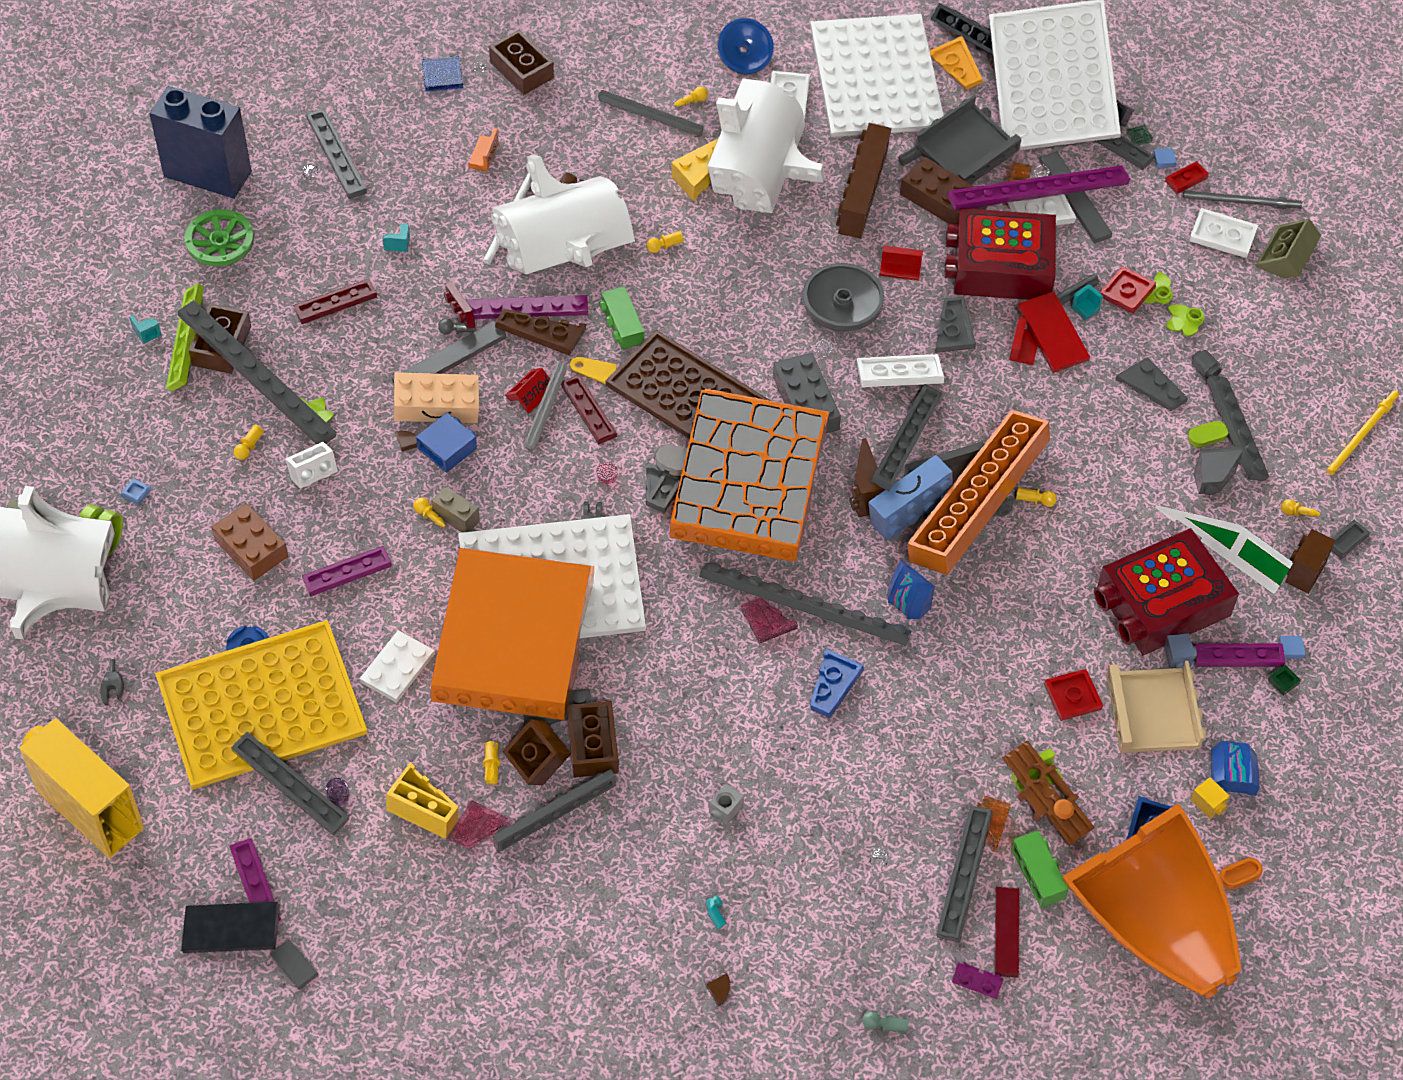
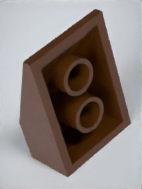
(863, 488)

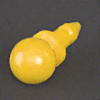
(700, 94)
(422, 506)
(1290, 507)

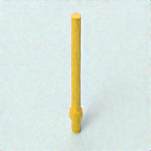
(1383, 408)

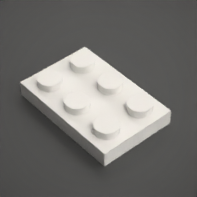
(1055, 205)
(1223, 233)
(397, 666)

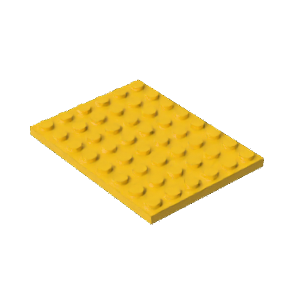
(279, 689)

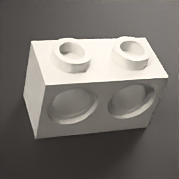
(311, 465)

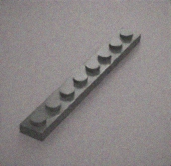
(906, 437)

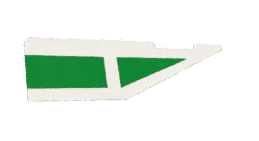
(1237, 546)

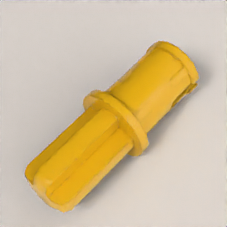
(491, 762)

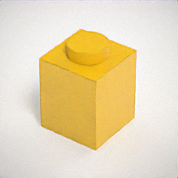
(1210, 798)

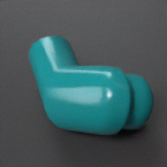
(714, 913)

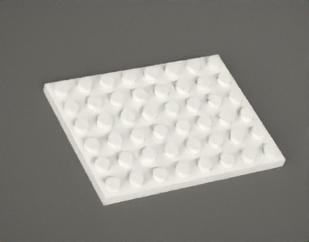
(876, 73)
(1055, 74)
(597, 542)

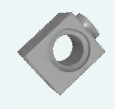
(728, 796)

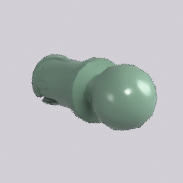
(872, 1021)

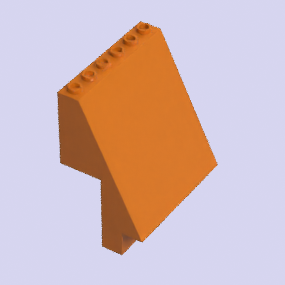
(512, 634)

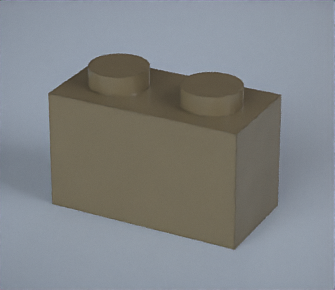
(456, 510)

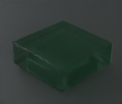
(1139, 135)

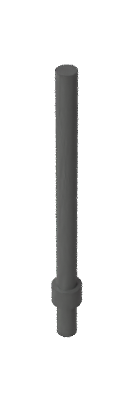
(1281, 202)

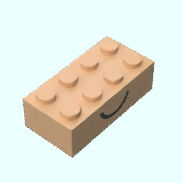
(430, 396)

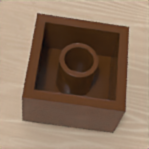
(1309, 560)
(536, 752)

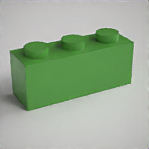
(622, 317)
(1039, 868)

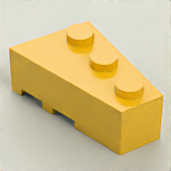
(692, 170)
(421, 803)

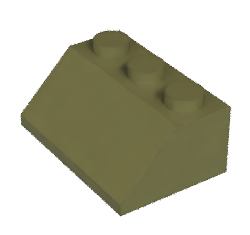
(1289, 248)

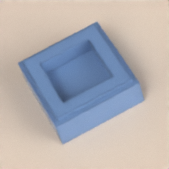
(1164, 158)
(136, 491)
(1292, 647)

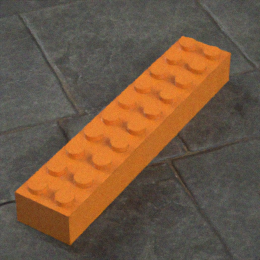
(978, 492)

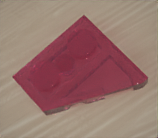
(766, 620)
(476, 824)

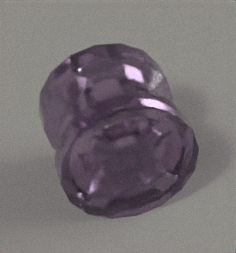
(338, 797)

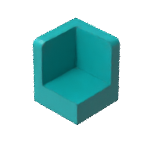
(399, 241)
(1087, 302)
(146, 329)

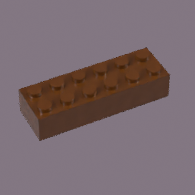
(863, 180)

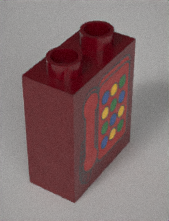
(1002, 254)
(1165, 591)

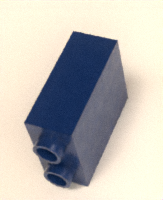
(201, 141)

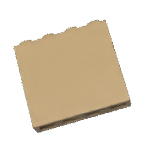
(1155, 709)

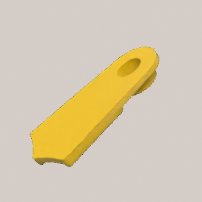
(593, 369)

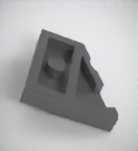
(660, 488)

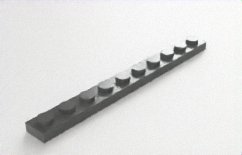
(256, 373)
(811, 605)

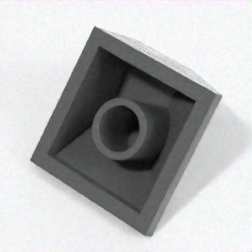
(1216, 468)

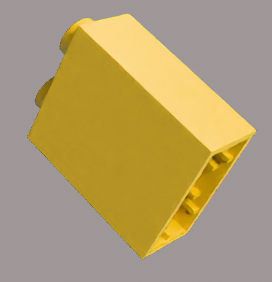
(81, 787)

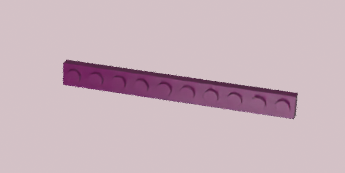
(1038, 187)

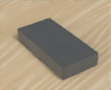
(1349, 538)
(294, 964)

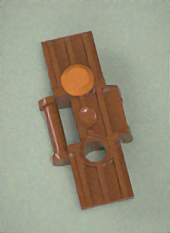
(1043, 798)

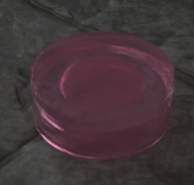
(607, 473)

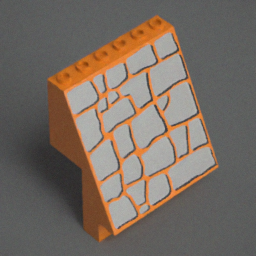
(748, 475)

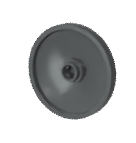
(843, 297)

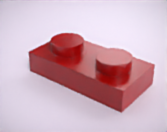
(1186, 177)

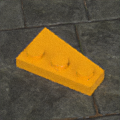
(957, 62)

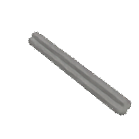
(546, 405)

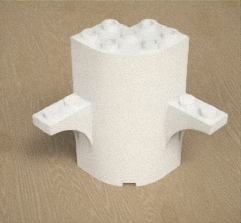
(759, 146)
(561, 221)
(51, 560)

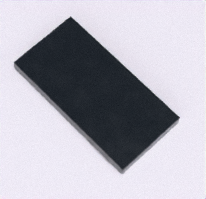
(230, 927)

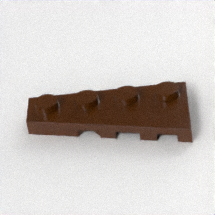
(551, 334)

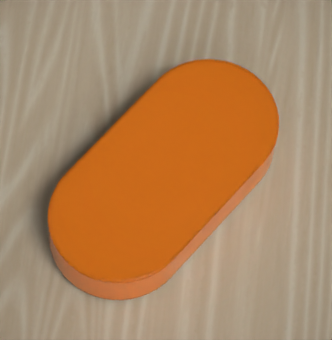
(1241, 873)

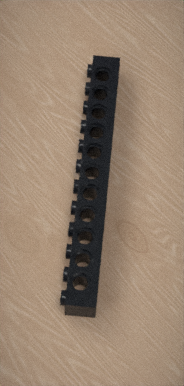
(981, 36)

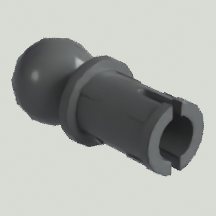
(446, 326)

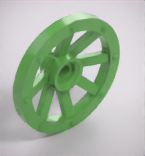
(219, 240)

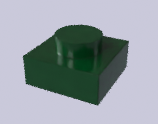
(1284, 680)

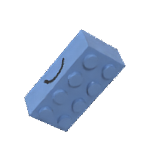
(910, 498)

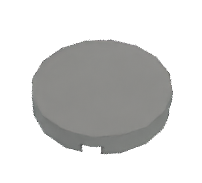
(671, 459)

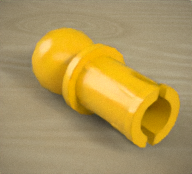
(654, 244)
(248, 442)
(1046, 498)

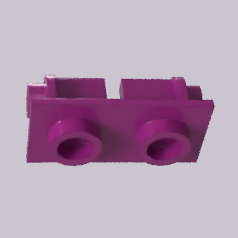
(971, 978)

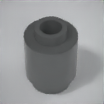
(1206, 364)

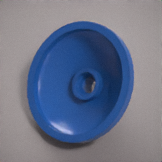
(751, 36)

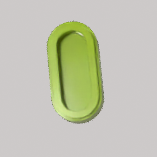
(1207, 434)

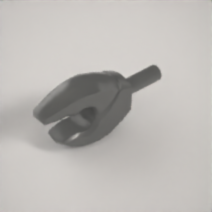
(111, 681)

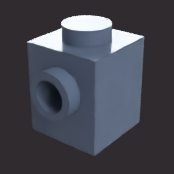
(1178, 650)

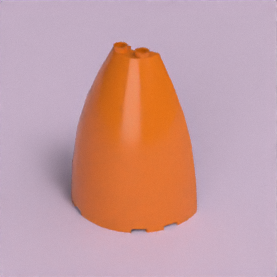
(1164, 903)

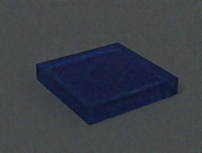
(442, 73)

